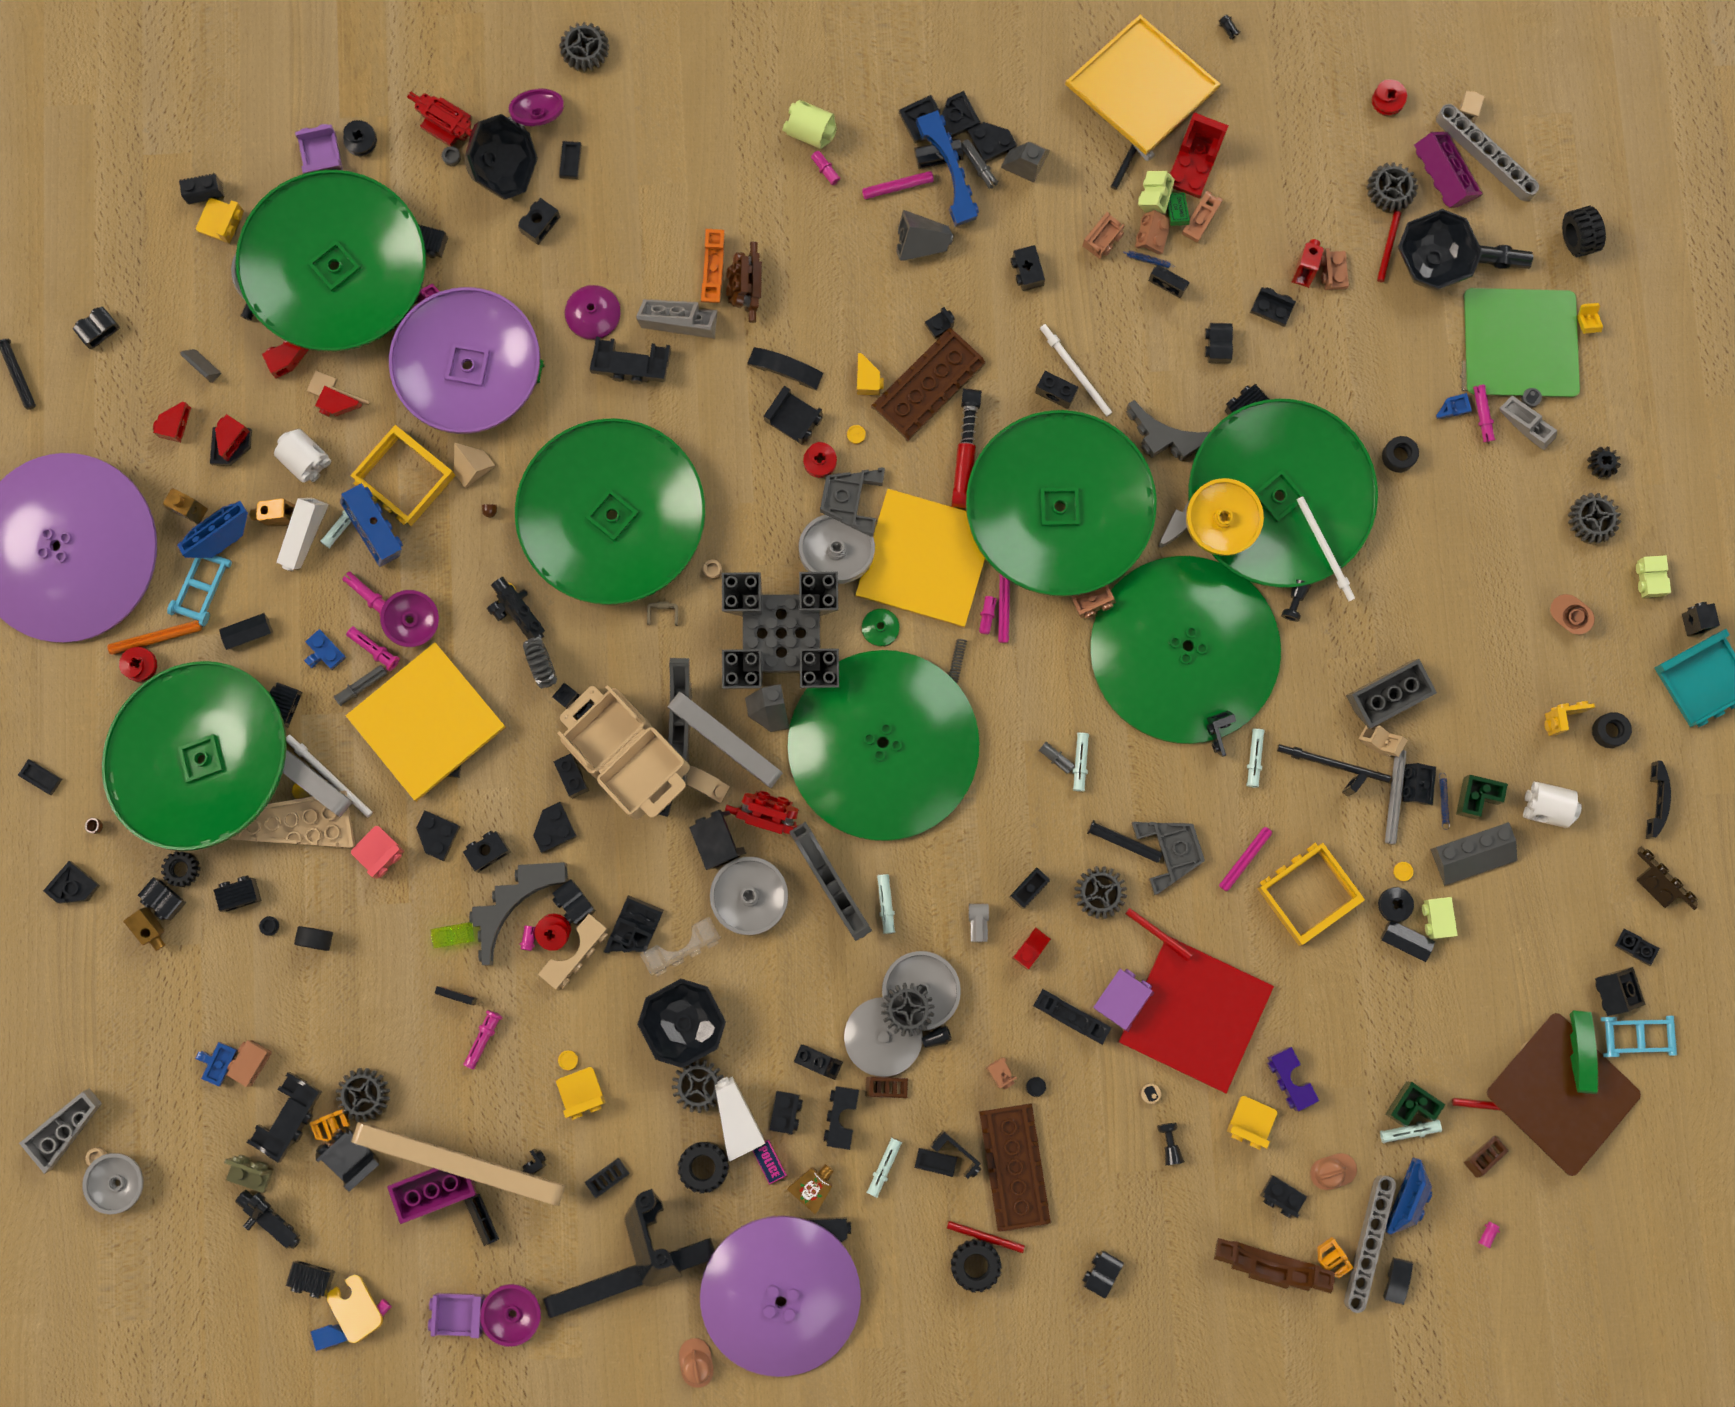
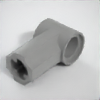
(978, 921)

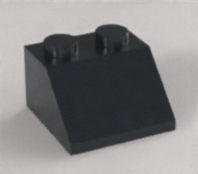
(1619, 991)

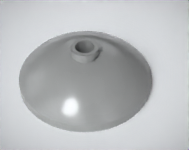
(100, 1184)

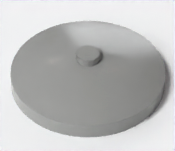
(835, 547)
(749, 896)
(933, 975)
(875, 1046)

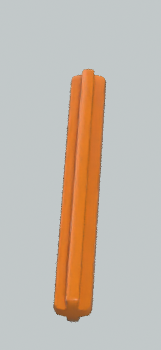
(154, 637)

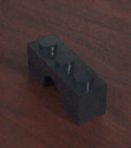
(837, 1135)

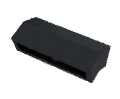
(929, 156)
(245, 631)
(1407, 940)
(478, 1221)

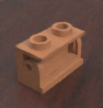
(1103, 236)
(248, 1063)
(1000, 1073)

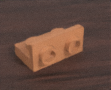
(1334, 270)

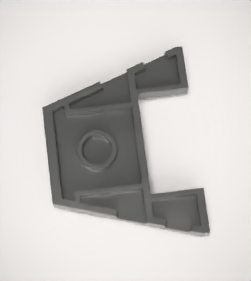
(843, 495)
(1178, 846)

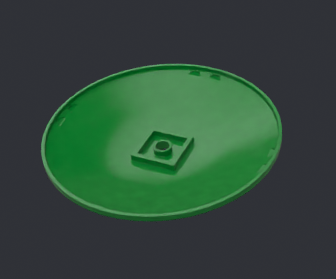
(326, 220)
(1300, 453)
(1067, 461)
(601, 470)
(1172, 690)
(155, 750)
(892, 788)

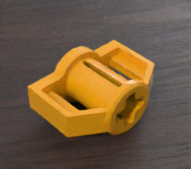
(330, 1124)
(1333, 1258)

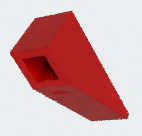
(283, 358)

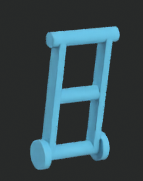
(203, 616)
(1641, 1046)

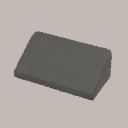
(201, 364)

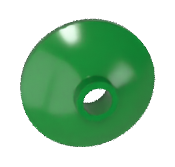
(883, 636)

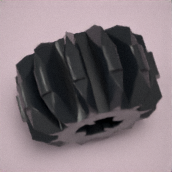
(1603, 469)

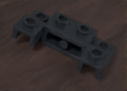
(630, 366)
(290, 1121)

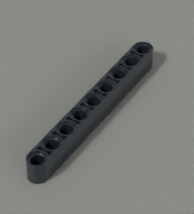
(621, 1280)

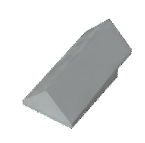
(677, 317)

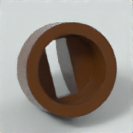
(489, 510)
(94, 826)

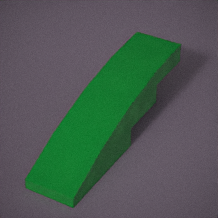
(1584, 1052)

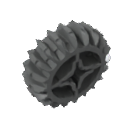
(570, 49)
(1397, 198)
(1594, 503)
(539, 662)
(1096, 884)
(906, 1000)
(348, 1088)
(684, 1096)

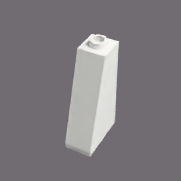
(301, 532)
(737, 1121)

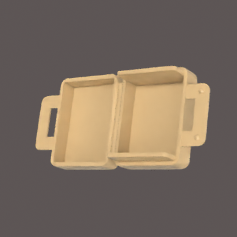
(624, 753)

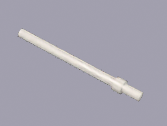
(1054, 342)
(1342, 581)
(302, 751)

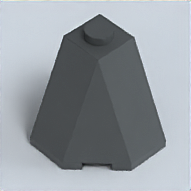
(1026, 160)
(921, 236)
(768, 708)

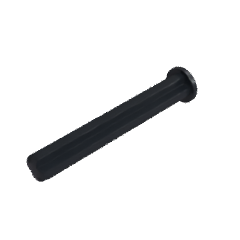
(16, 374)
(1124, 842)

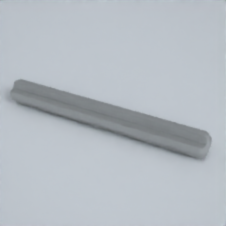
(1395, 798)

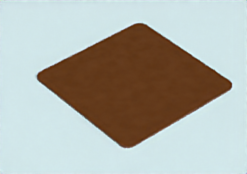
(1544, 1102)

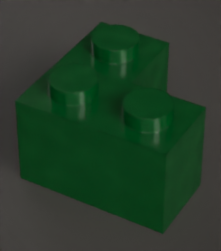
(1475, 792)
(1411, 1101)

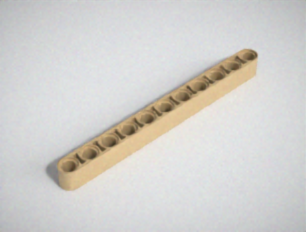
(458, 1163)

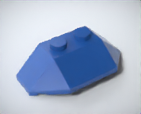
(215, 532)
(1410, 1199)

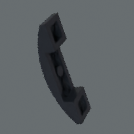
(785, 366)
(1659, 775)
(1072, 1017)

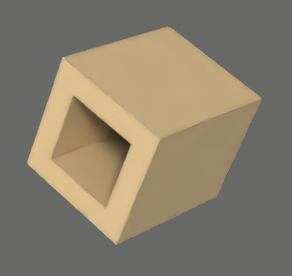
(1471, 105)

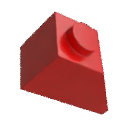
(335, 403)
(172, 422)
(229, 436)
(1031, 948)

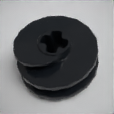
(359, 138)
(1405, 901)

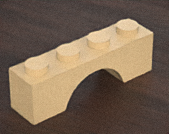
(590, 932)

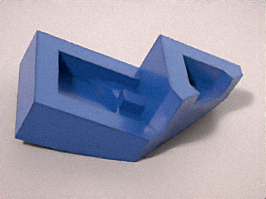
(1455, 406)
(327, 1336)

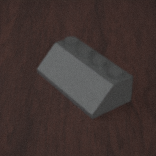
(1391, 693)
(1475, 853)

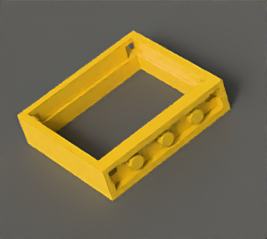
(375, 456)
(1356, 897)

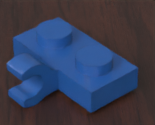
(324, 650)
(217, 1063)

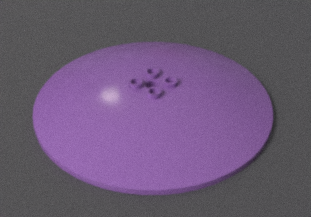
(102, 555)

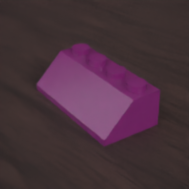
(1447, 169)
(428, 1193)

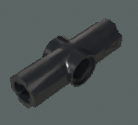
(1506, 257)

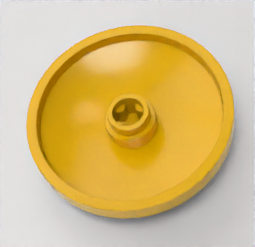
(1224, 517)

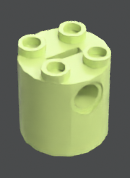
(810, 124)

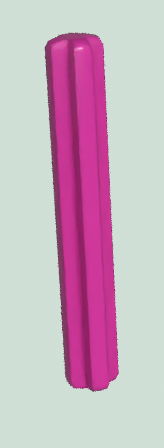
(896, 185)
(1004, 604)
(1245, 859)

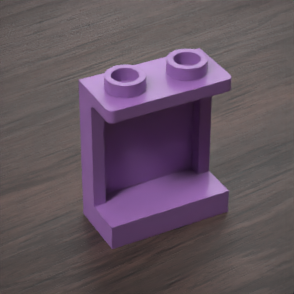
(319, 149)
(1123, 999)
(456, 1314)

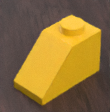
(868, 377)

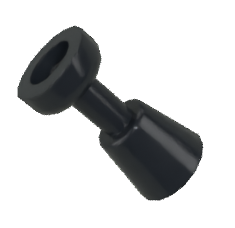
(1297, 595)
(1172, 1151)

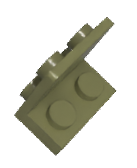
(248, 1174)

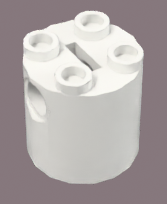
(301, 455)
(1552, 805)

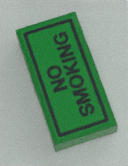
(1178, 209)

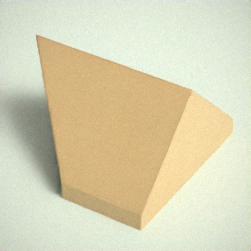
(470, 464)

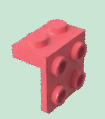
(377, 852)

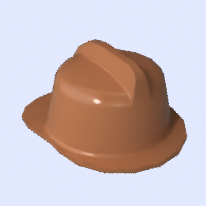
(1572, 614)
(1333, 1171)
(696, 1362)

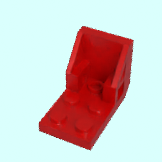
(1197, 154)

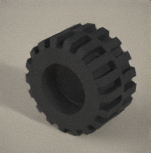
(1583, 231)
(687, 1175)
(979, 1283)

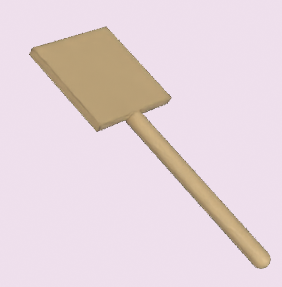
(320, 379)

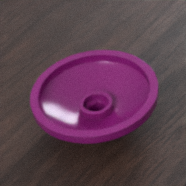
(536, 107)
(595, 322)
(404, 605)
(496, 1316)

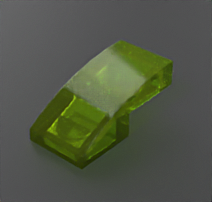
(452, 935)

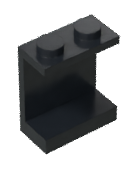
(793, 416)
(715, 840)
(941, 1140)
(347, 1159)

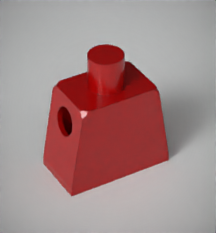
(1310, 259)

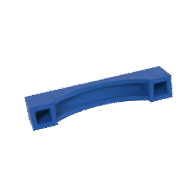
(932, 128)

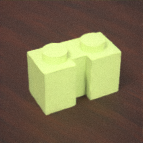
(1157, 191)
(1653, 576)
(1440, 918)

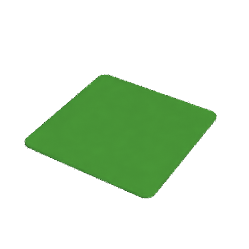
(1521, 341)

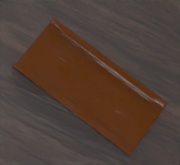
(928, 384)
(1014, 1167)

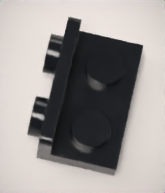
(1168, 281)
(1273, 306)
(1419, 783)
(785, 1112)
(1283, 1196)

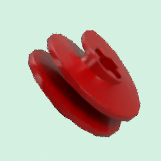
(1392, 105)
(812, 455)
(130, 660)
(552, 931)

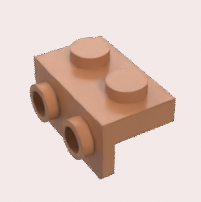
(1153, 232)
(1094, 601)

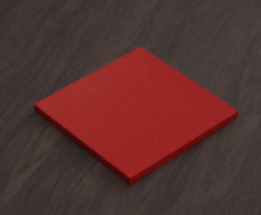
(1198, 1016)

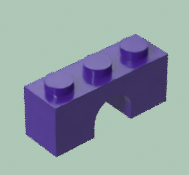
(1282, 1065)

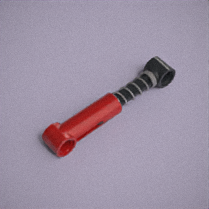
(966, 450)

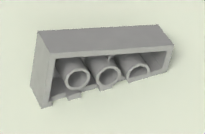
(55, 1135)

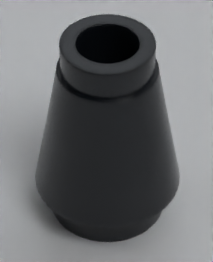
(937, 1037)

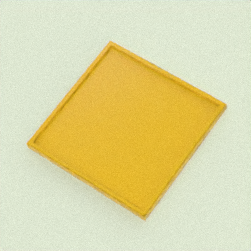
(1142, 84)
(923, 559)
(425, 721)

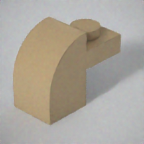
(1382, 741)
(706, 784)

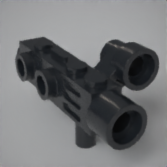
(512, 602)
(262, 1213)

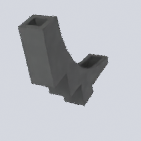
(1160, 436)
(678, 729)
(830, 881)
(507, 897)

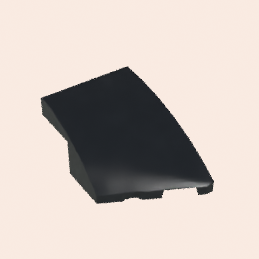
(634, 926)

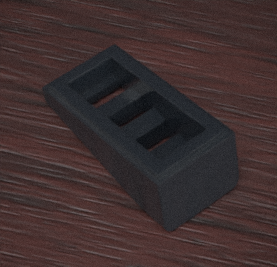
(596, 1193)

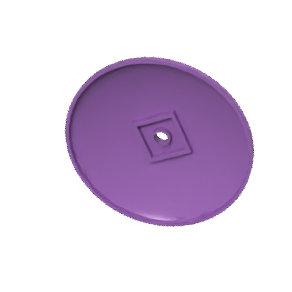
(459, 328)
(772, 1261)

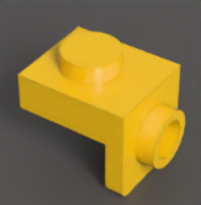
(1589, 318)

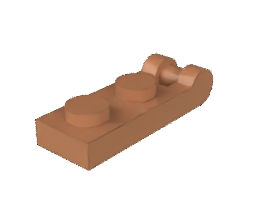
(1202, 216)

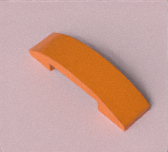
(713, 266)

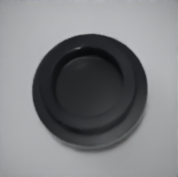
(269, 926)
(1036, 1086)

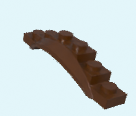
(1273, 1268)

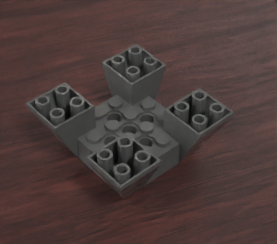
(744, 597)

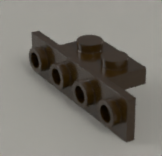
(1661, 883)

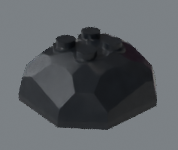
(500, 156)
(1439, 249)
(681, 1023)

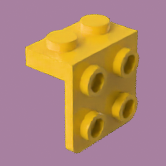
(220, 219)
(1556, 719)
(580, 1093)
(1252, 1122)

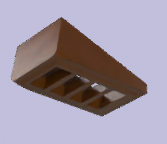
(870, 1087)
(1476, 1164)

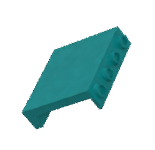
(1702, 679)

